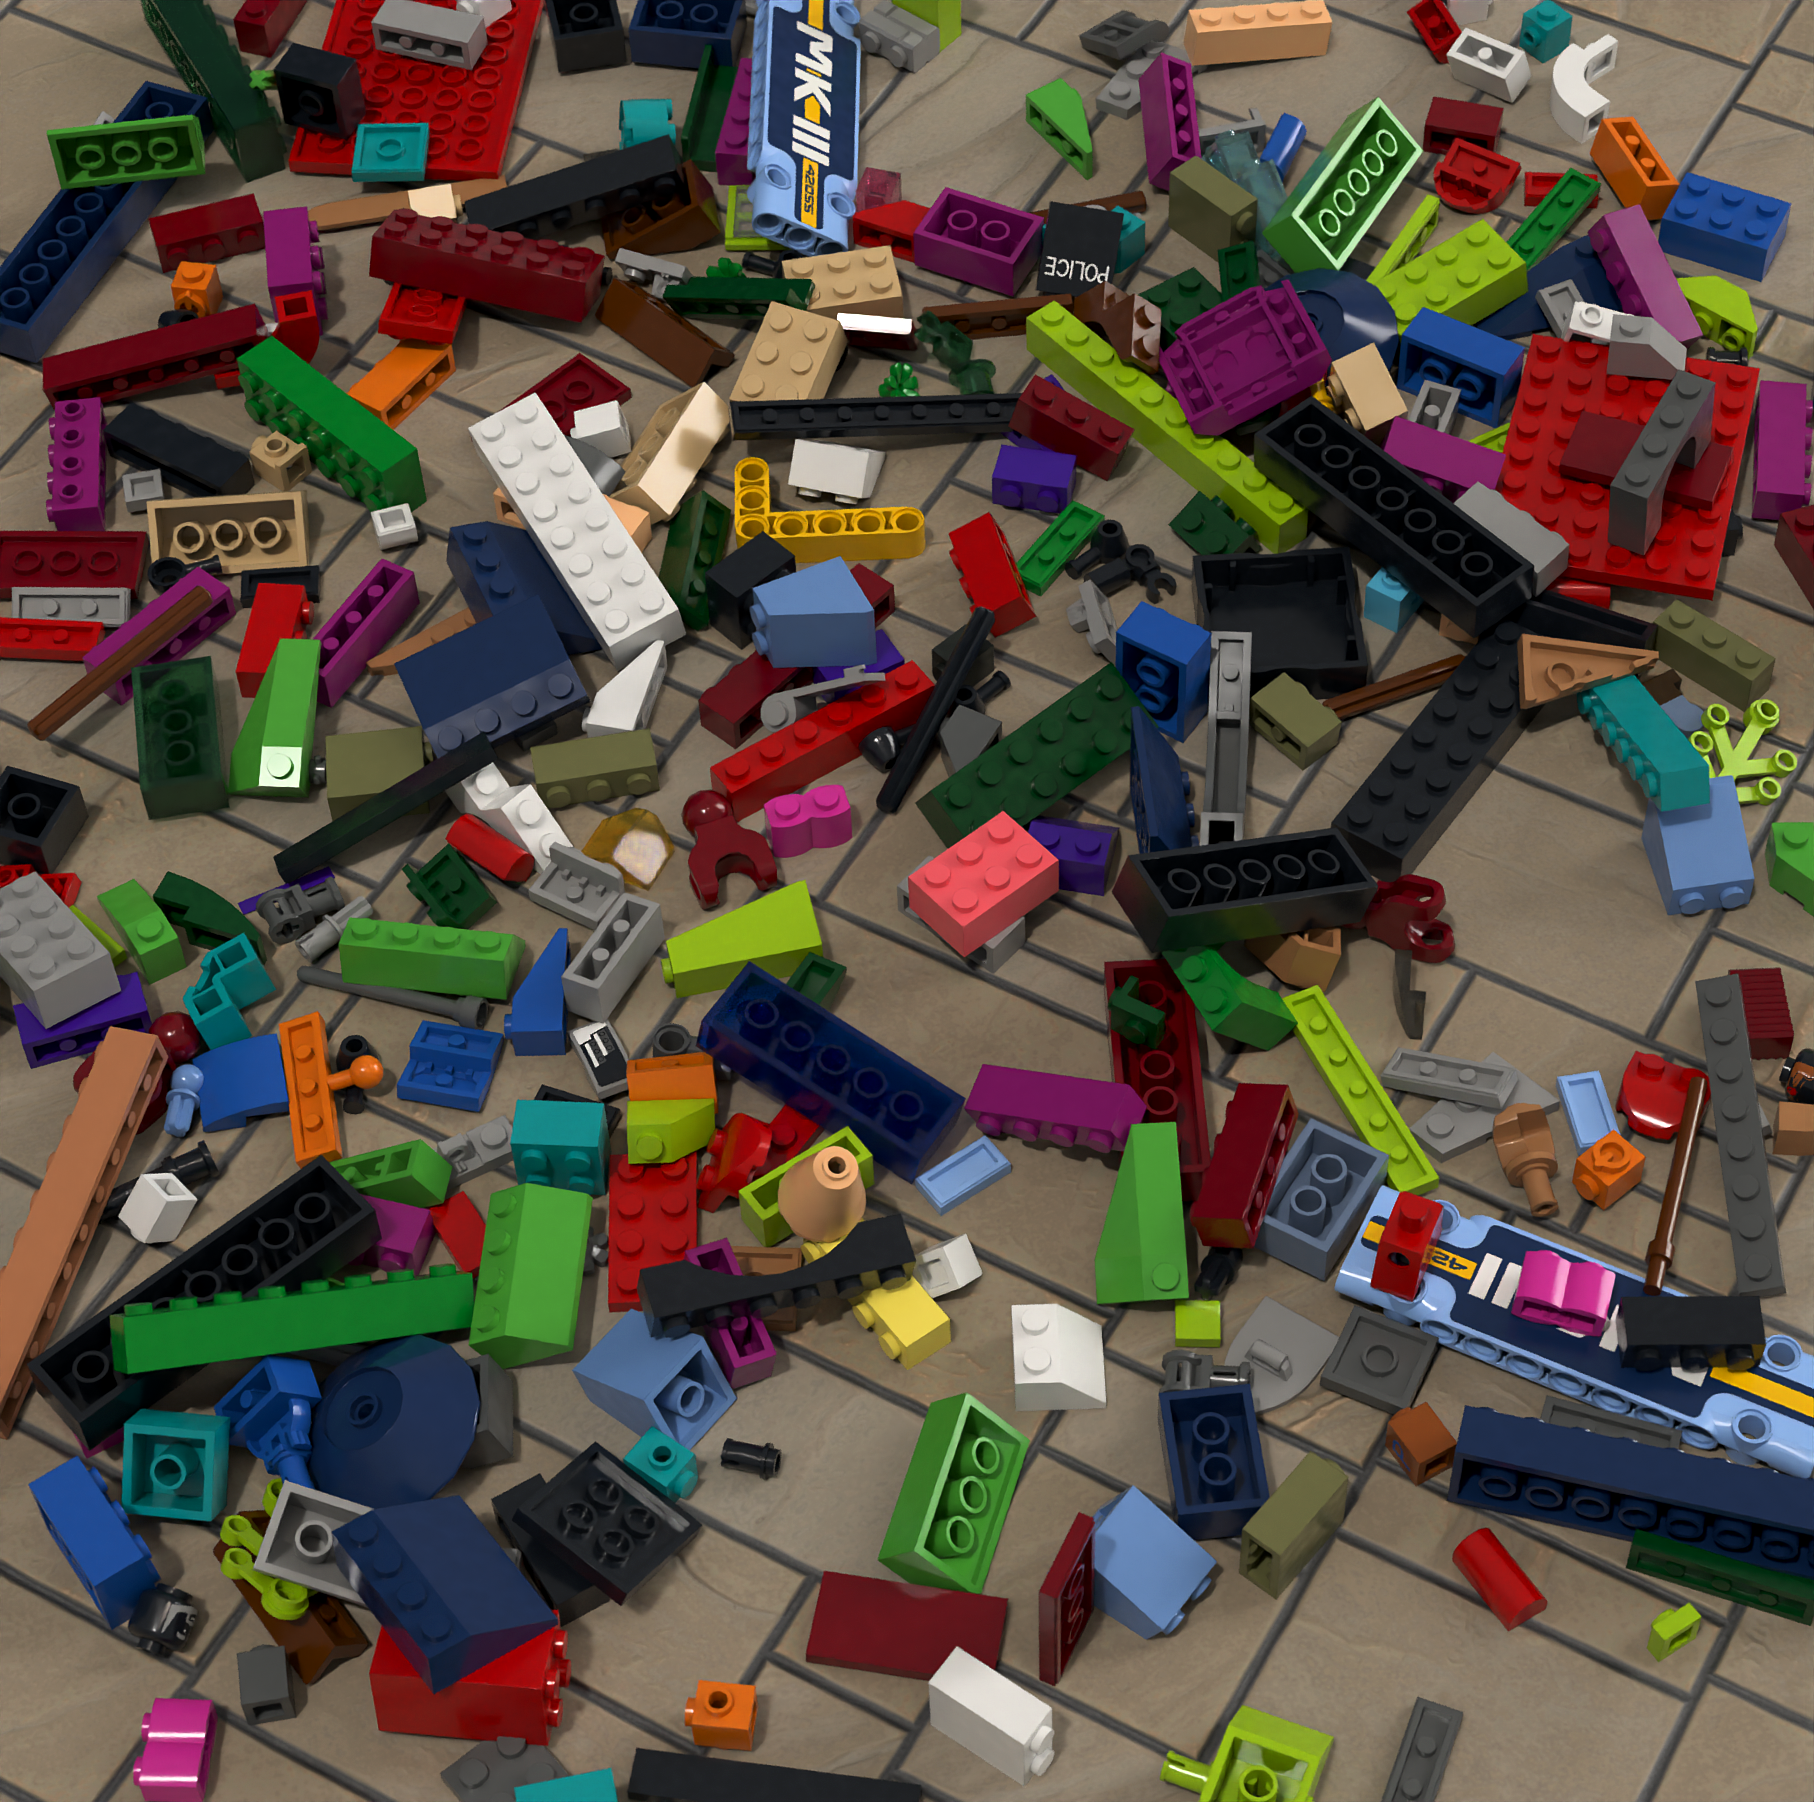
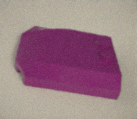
(1243, 358)

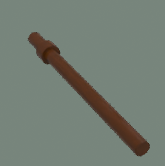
(1661, 1250)

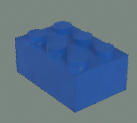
(1724, 226)
(1462, 358)
(1166, 667)
(95, 1538)

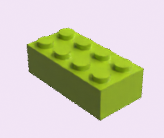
(1458, 278)

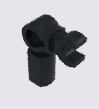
(1136, 566)

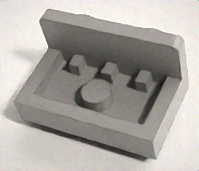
(577, 886)

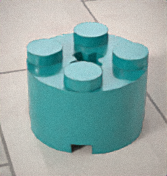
(645, 120)

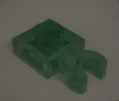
(948, 342)

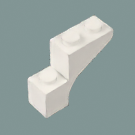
(511, 811)

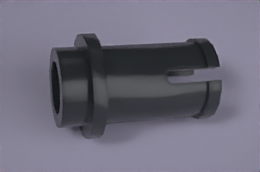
(751, 1457)

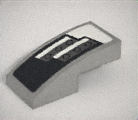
(601, 1057)

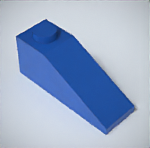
(539, 1005)

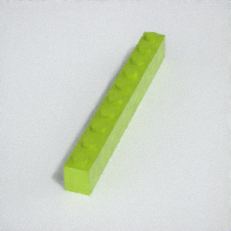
(1161, 426)

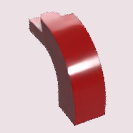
(295, 329)

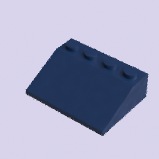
(503, 567)
(493, 679)
(1158, 790)
(440, 1587)

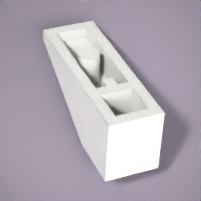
(629, 697)

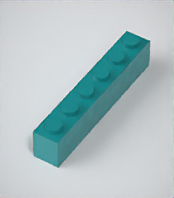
(1647, 743)

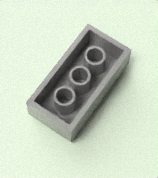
(50, 953)

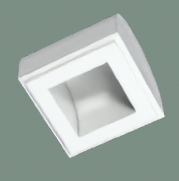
(394, 526)

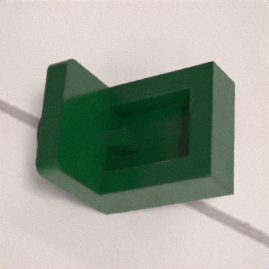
(1133, 1018)

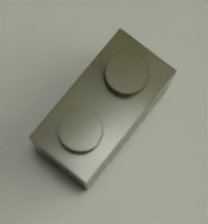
(1294, 721)

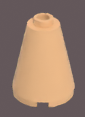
(823, 1195)

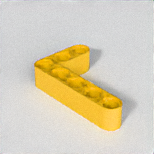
(823, 533)

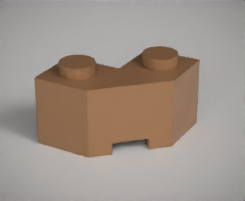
(1300, 956)

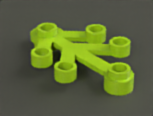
(1759, 720)
(279, 1597)

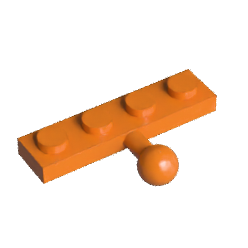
(313, 1087)

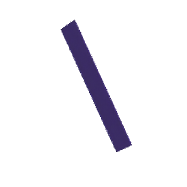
(305, 883)

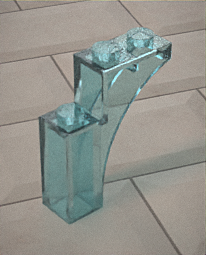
(1237, 159)

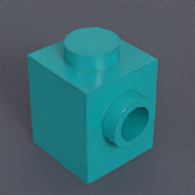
(1545, 31)
(664, 1464)

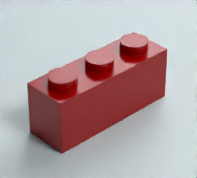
(990, 573)
(275, 614)

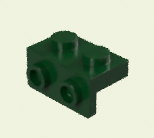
(1210, 529)
(450, 889)

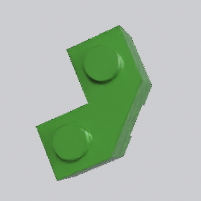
(1791, 860)

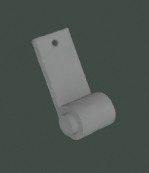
(792, 705)

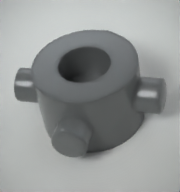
(317, 770)

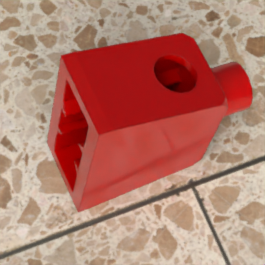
(1414, 1232)

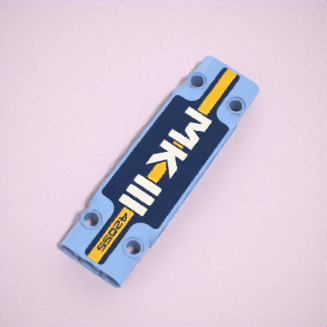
(804, 123)
(1469, 1306)

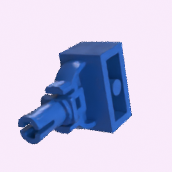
(273, 1415)

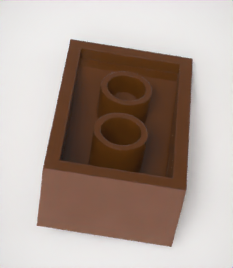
(665, 222)

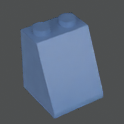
(814, 619)
(1700, 852)
(655, 1381)
(1145, 1565)

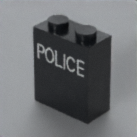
(1078, 249)

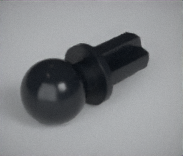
(1217, 1270)

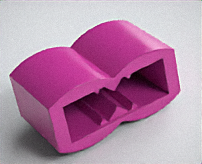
(808, 821)
(1563, 1293)
(177, 1750)

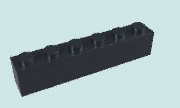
(582, 191)

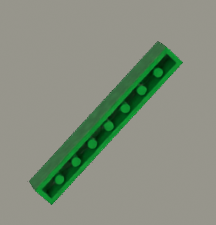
(292, 1320)

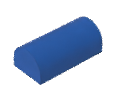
(1284, 143)

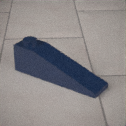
(1572, 261)

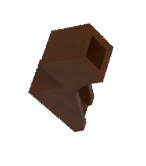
(1124, 319)

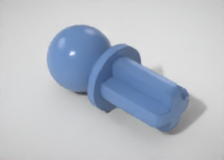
(183, 1099)

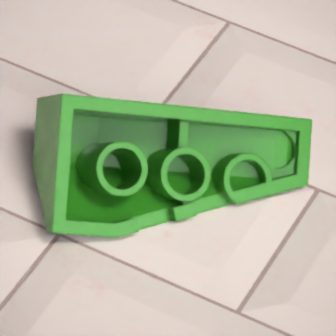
(279, 729)
(1144, 1231)

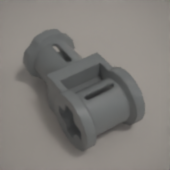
(297, 909)
(1200, 1372)

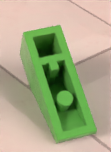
(1059, 118)
(143, 930)
(399, 1173)

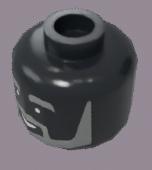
(163, 1619)

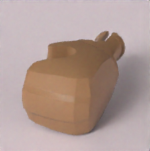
(1527, 1154)

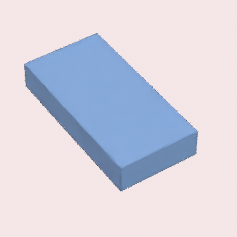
(1586, 1108)
(963, 1175)

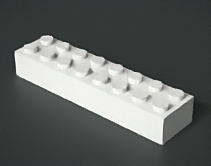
(576, 531)

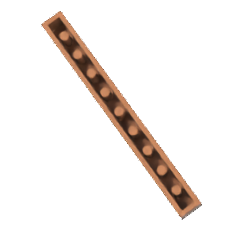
(71, 1204)

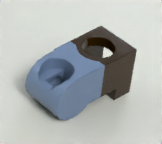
(1666, 693)

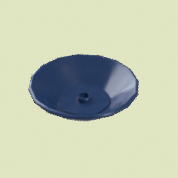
(1346, 312)
(393, 1423)

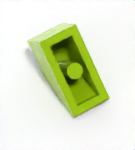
(668, 1129)

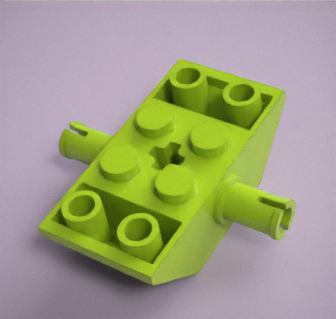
(1255, 1758)

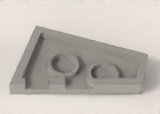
(1122, 93)
(1460, 1126)

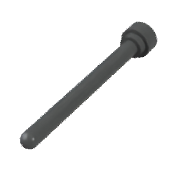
(467, 1011)

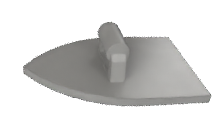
(1282, 1353)

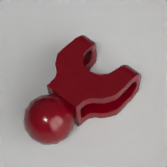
(722, 847)
(1404, 920)
(181, 1044)

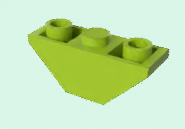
(1721, 311)

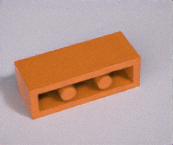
(1633, 166)
(404, 379)

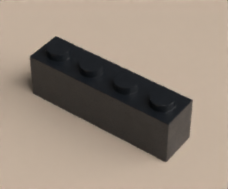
(184, 457)
(1576, 620)

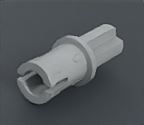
(331, 929)

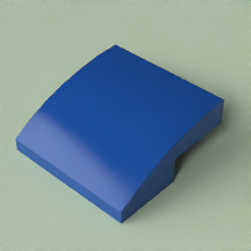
(450, 1066)
(241, 1082)

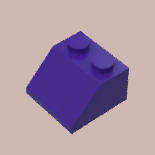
(1082, 850)

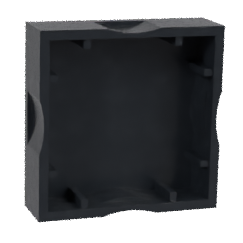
(1297, 614)

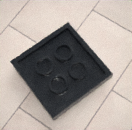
(607, 1523)

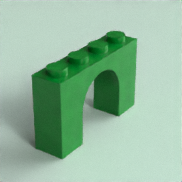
(1228, 999)

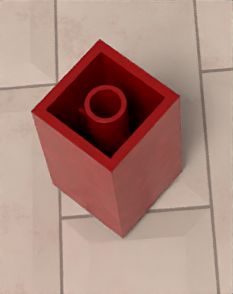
(504, 1698)

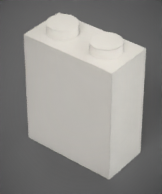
(991, 1717)

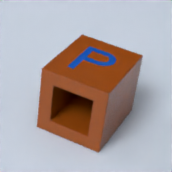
(1420, 1443)

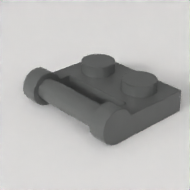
(1123, 35)

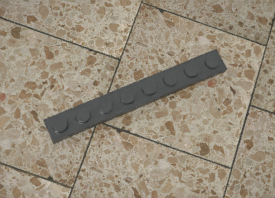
(1740, 1137)

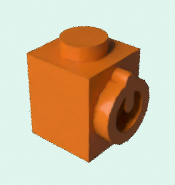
(197, 288)
(1608, 1170)
(723, 1715)

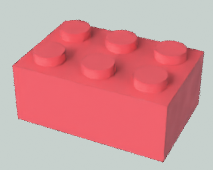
(983, 883)

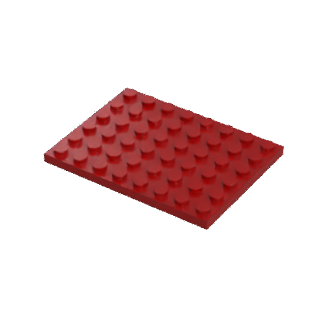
(465, 108)
(1553, 391)

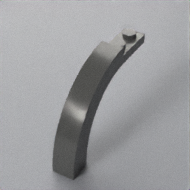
(1227, 738)

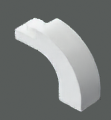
(1572, 100)

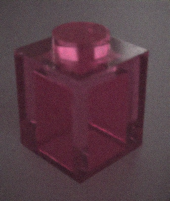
(878, 188)

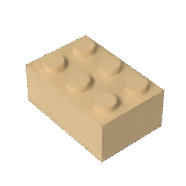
(851, 282)
(791, 356)
(1365, 393)

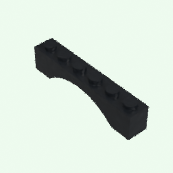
(690, 1296)

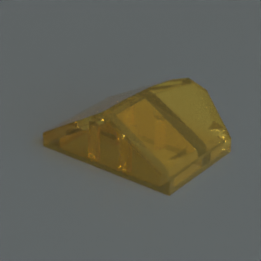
(633, 844)

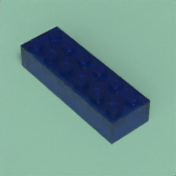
(829, 1071)

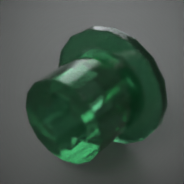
(973, 377)

